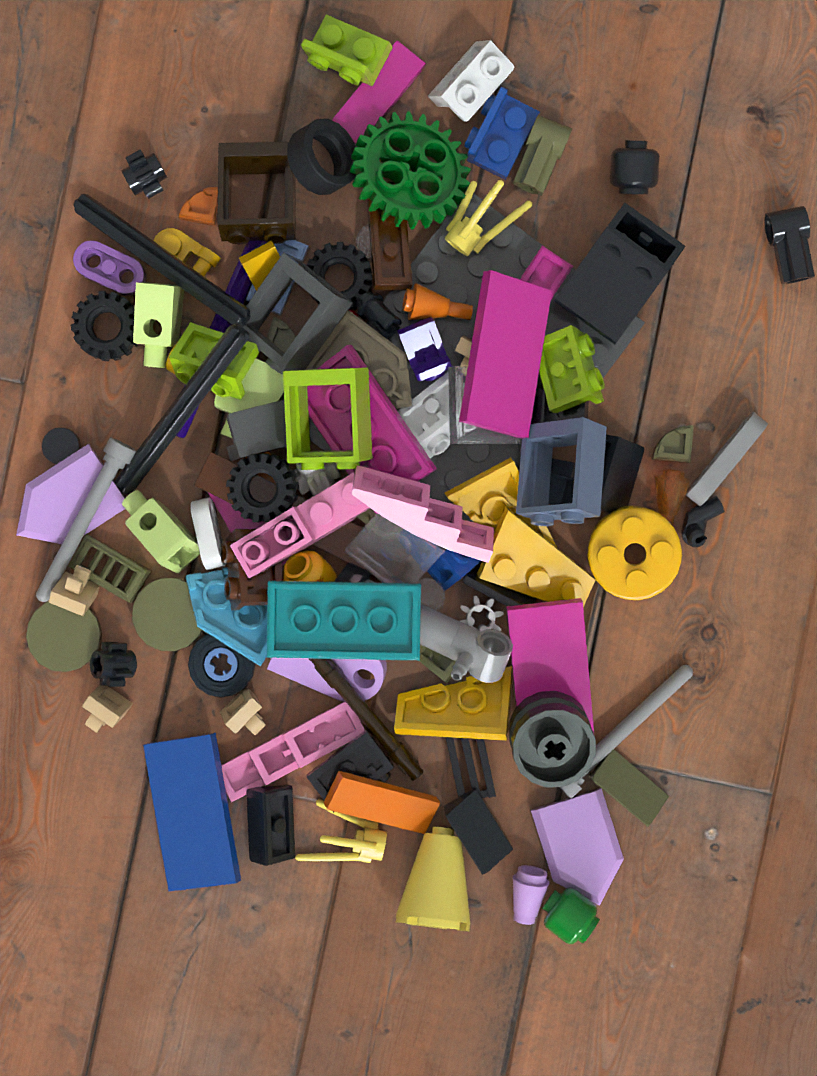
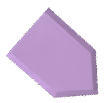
(58, 495)
(580, 843)

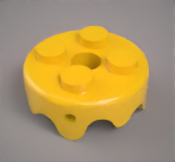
(630, 526)

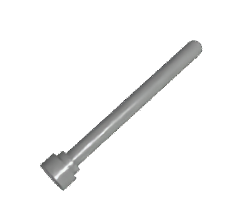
(116, 457)
(633, 720)

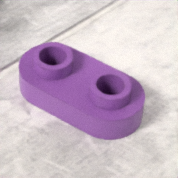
(111, 267)

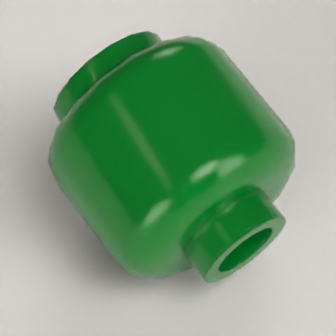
(570, 916)

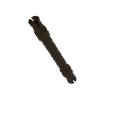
(396, 749)

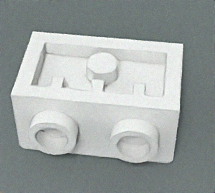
(472, 79)
(430, 417)

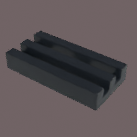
(490, 791)

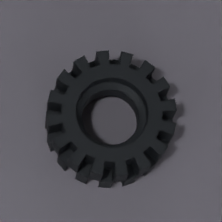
(347, 256)
(85, 319)
(241, 495)

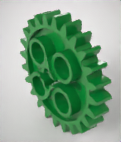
(404, 198)

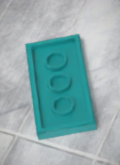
(343, 620)

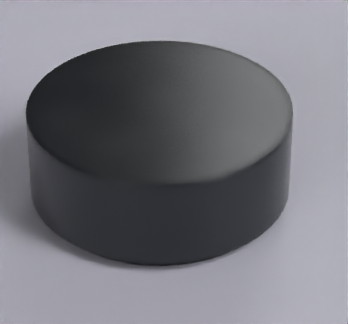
(60, 444)

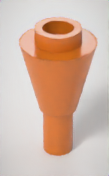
(425, 303)

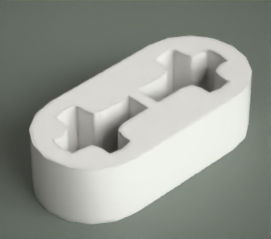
(207, 532)

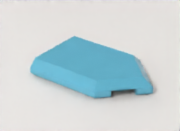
(239, 629)

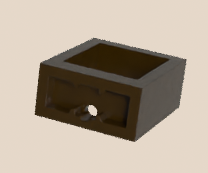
(254, 159)

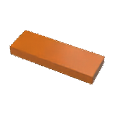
(381, 802)

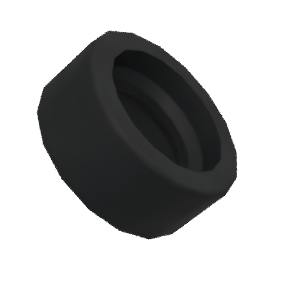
(305, 165)

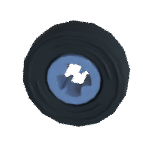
(203, 670)

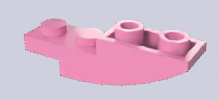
(298, 527)

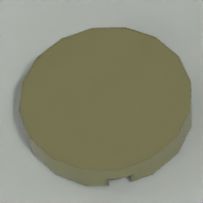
(165, 615)
(63, 638)

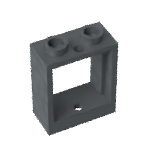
(317, 328)

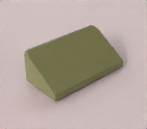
(629, 787)

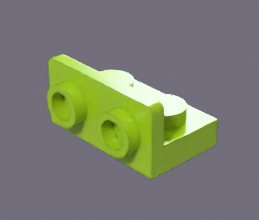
(348, 50)
(194, 348)
(569, 370)

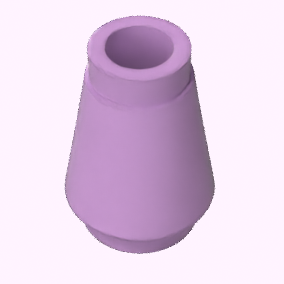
(528, 893)

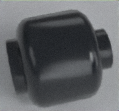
(634, 168)

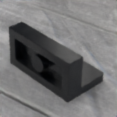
(620, 472)

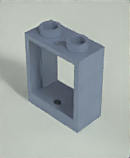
(536, 471)

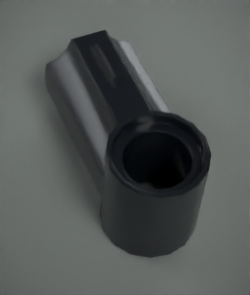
(789, 234)

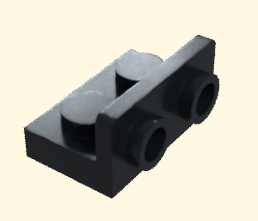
(358, 757)

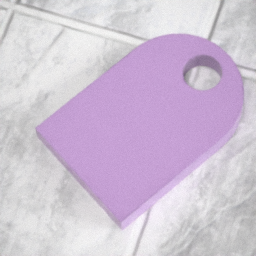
(303, 672)

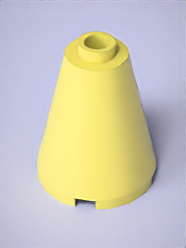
(437, 884)

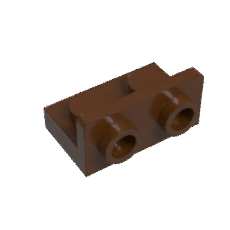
(238, 587)

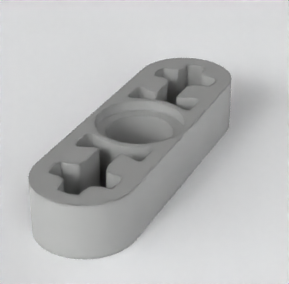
(726, 459)

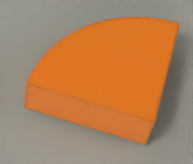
(201, 207)

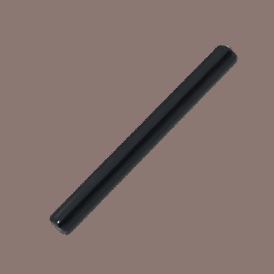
(162, 260)
(182, 408)

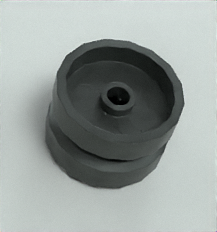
(551, 739)

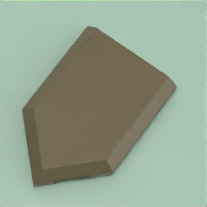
(381, 357)

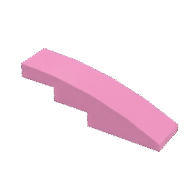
(410, 507)
(291, 750)

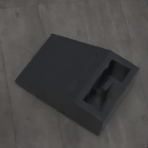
(619, 273)

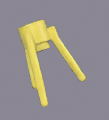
(465, 234)
(366, 844)

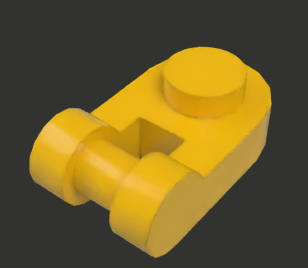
(183, 246)

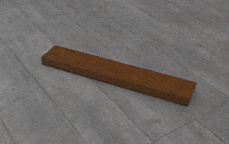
(214, 480)

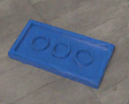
(192, 812)

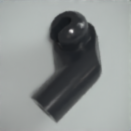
(696, 521)

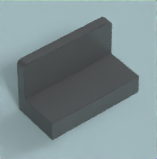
(257, 430)

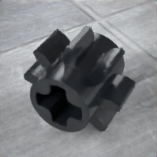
(144, 174)
(113, 664)

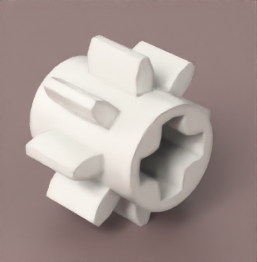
(316, 480)
(478, 608)

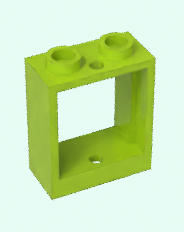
(297, 417)

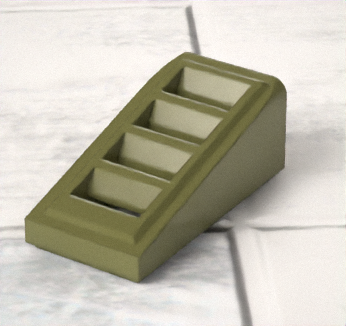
(135, 583)

